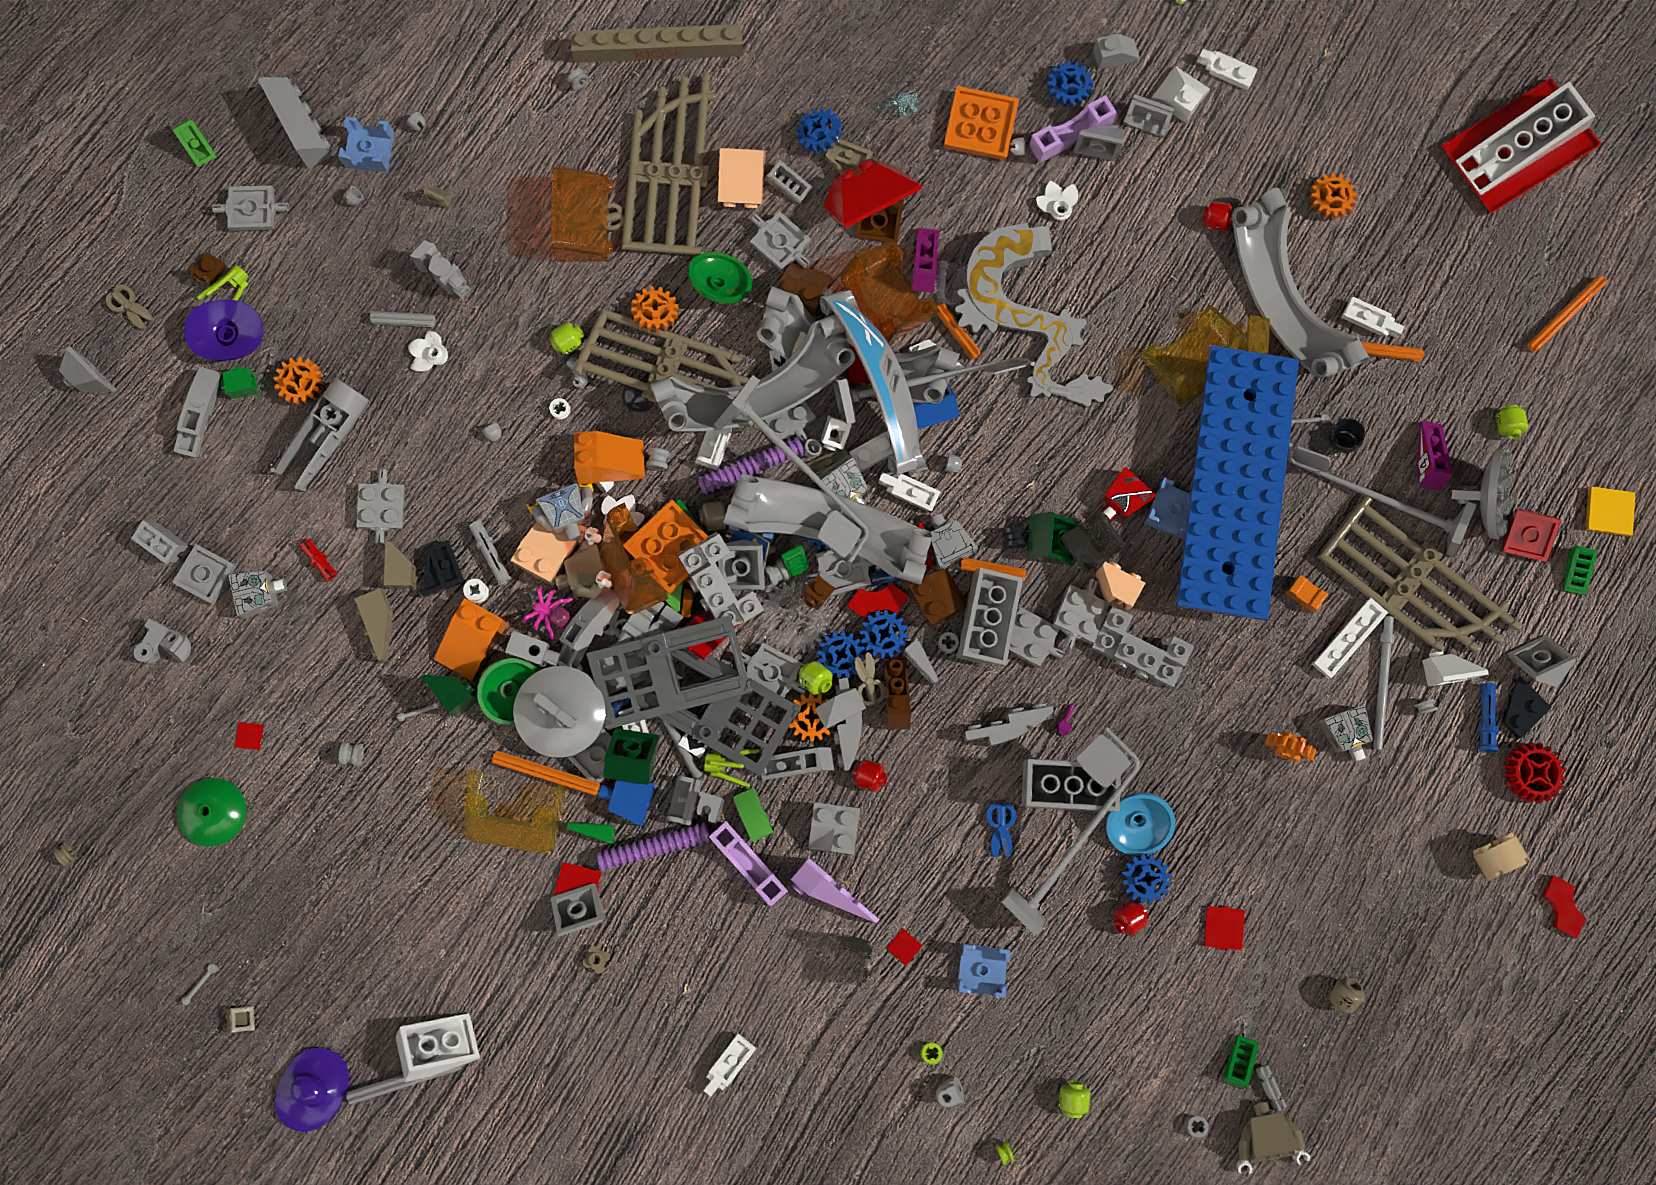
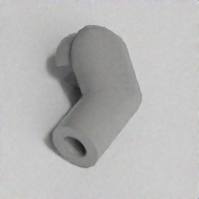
(581, 380)

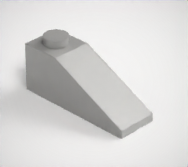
(799, 763)

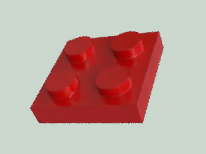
(1531, 534)

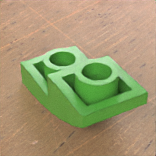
(752, 814)

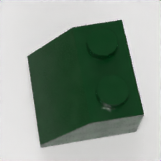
(1045, 540)
(452, 692)
(631, 756)

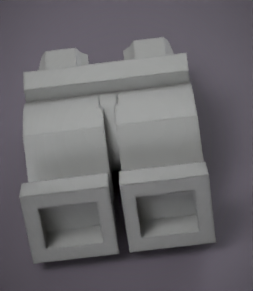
(447, 276)
(640, 625)

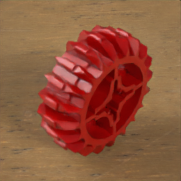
(1519, 760)

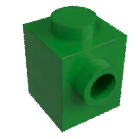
(239, 382)

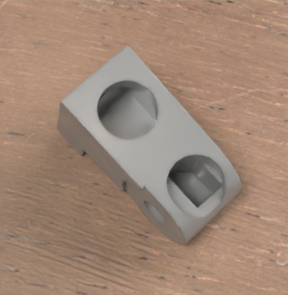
(150, 650)

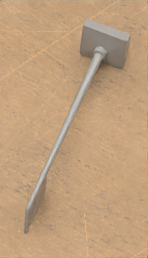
(846, 397)
(1321, 464)
(837, 530)
(1104, 764)

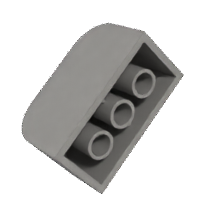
(1064, 787)

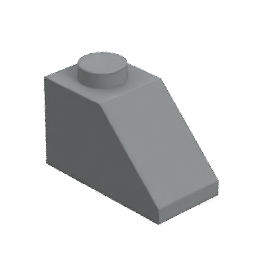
(1115, 50)

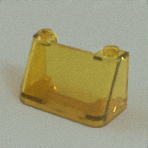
(1184, 363)

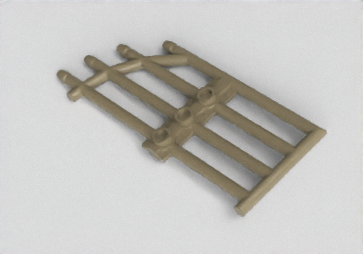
(668, 173)
(668, 361)
(1410, 578)

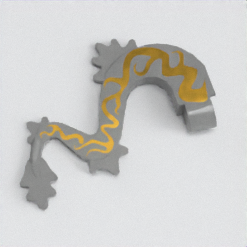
(989, 306)

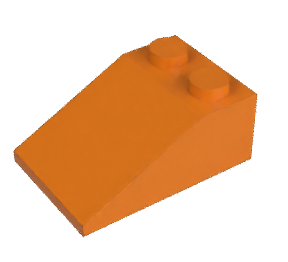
(607, 457)
(469, 639)

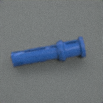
(1487, 729)

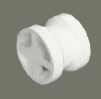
(479, 594)

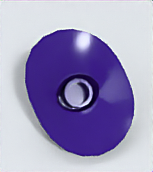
(223, 330)
(312, 1089)

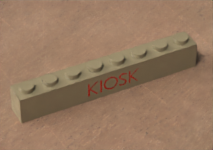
(657, 43)

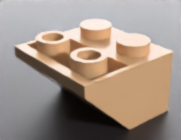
(1118, 586)

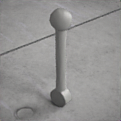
(1323, 419)
(401, 716)
(212, 968)

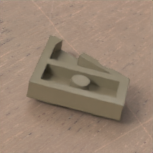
(846, 155)

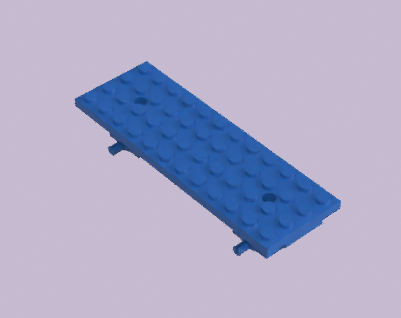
(1238, 483)

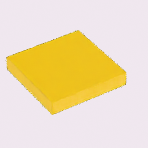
(1610, 511)

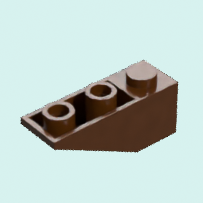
(897, 693)

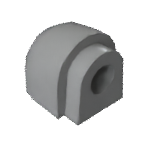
(177, 646)
(950, 1092)

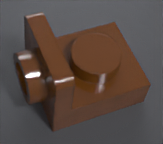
(207, 269)
(817, 593)

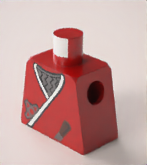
(1126, 496)

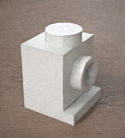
(843, 430)

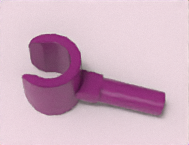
(1064, 727)

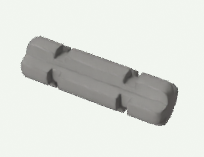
(1271, 1088)

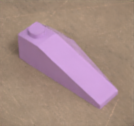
(821, 886)

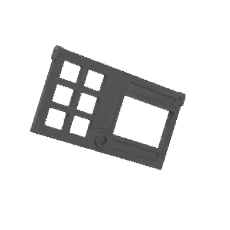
(663, 674)
(719, 712)

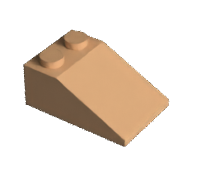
(544, 552)

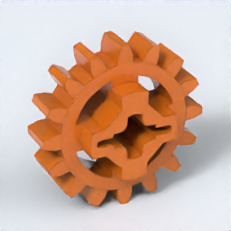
(1340, 189)
(652, 319)
(289, 378)
(801, 718)
(1290, 747)

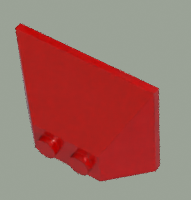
(866, 191)

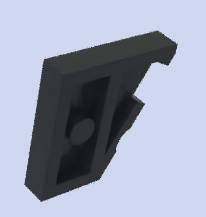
(441, 569)
(1524, 709)

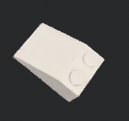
(436, 1046)

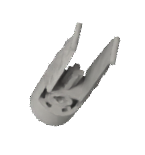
(319, 429)

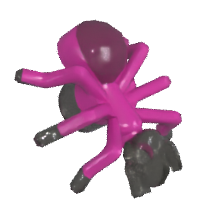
(546, 611)

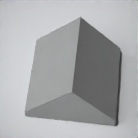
(743, 566)
(577, 909)

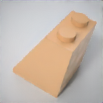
(741, 177)

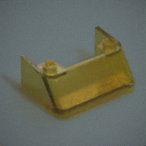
(531, 836)

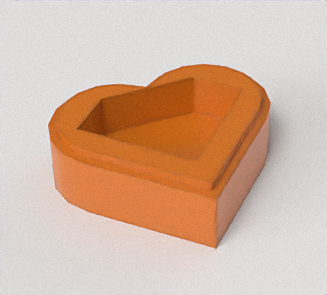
(687, 603)

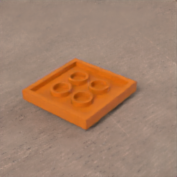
(981, 123)
(662, 539)

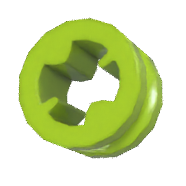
(931, 1045)
(1004, 1152)

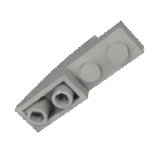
(196, 411)
(586, 623)
(1017, 724)
(847, 734)

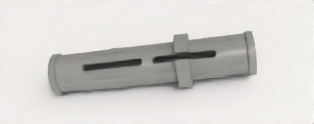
(478, 529)

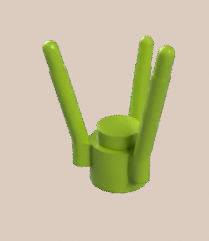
(234, 277)
(715, 763)

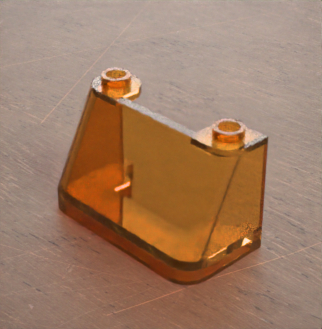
(580, 215)
(885, 293)
(633, 580)

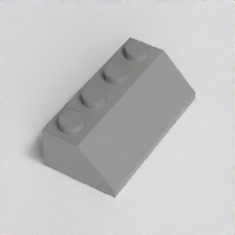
(296, 119)
(989, 617)

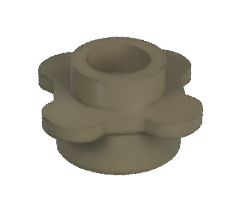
(597, 966)

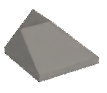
(1543, 660)

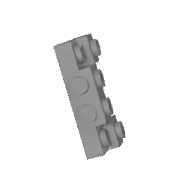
(707, 579)
(1139, 655)

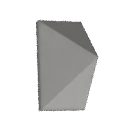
(840, 708)

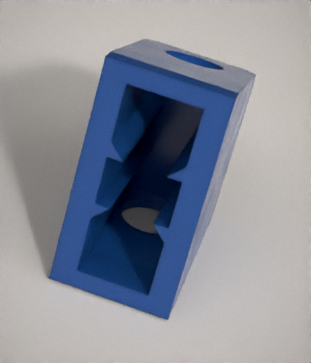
(629, 800)

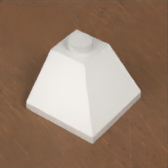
(1181, 93)
(1449, 669)

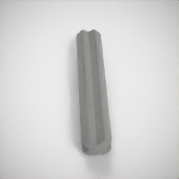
(402, 319)

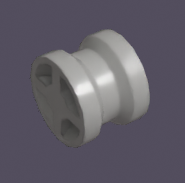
(657, 459)
(776, 572)
(351, 754)

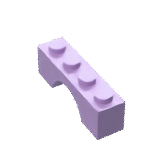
(1056, 139)
(748, 863)

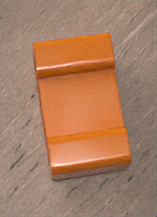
(1306, 593)

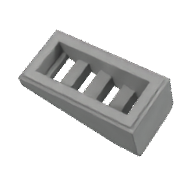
(777, 182)
(920, 661)

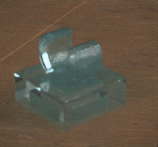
(905, 100)

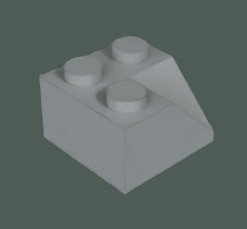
(834, 828)

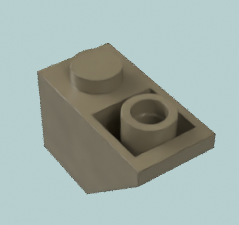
(398, 569)

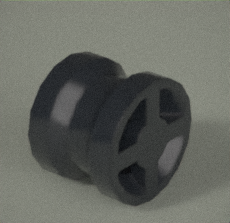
(1013, 537)

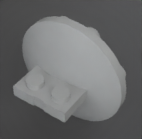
(1491, 494)
(559, 711)

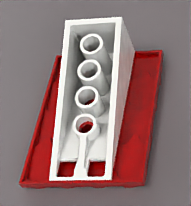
(1523, 143)

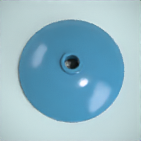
(1145, 833)

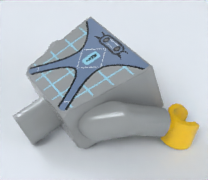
(564, 509)

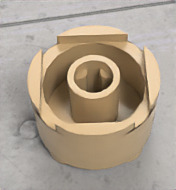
(1500, 856)

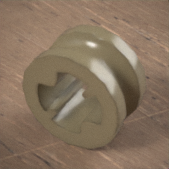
(65, 854)

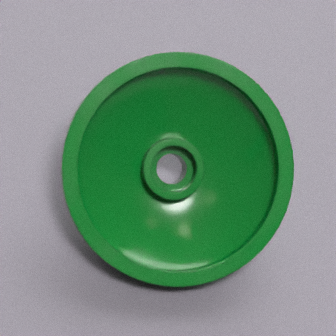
(719, 277)
(490, 692)
(225, 815)

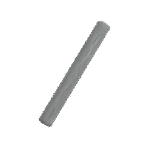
(387, 1086)

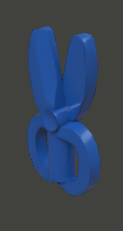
(1001, 833)

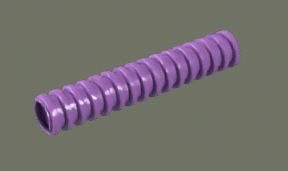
(748, 466)
(653, 847)

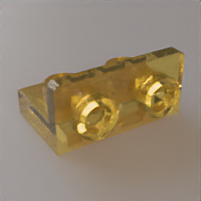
(1258, 334)

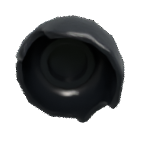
(633, 399)
(1347, 435)

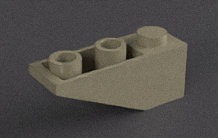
(377, 618)

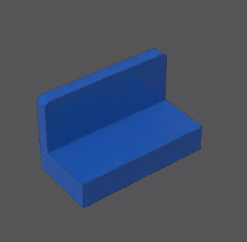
(931, 414)

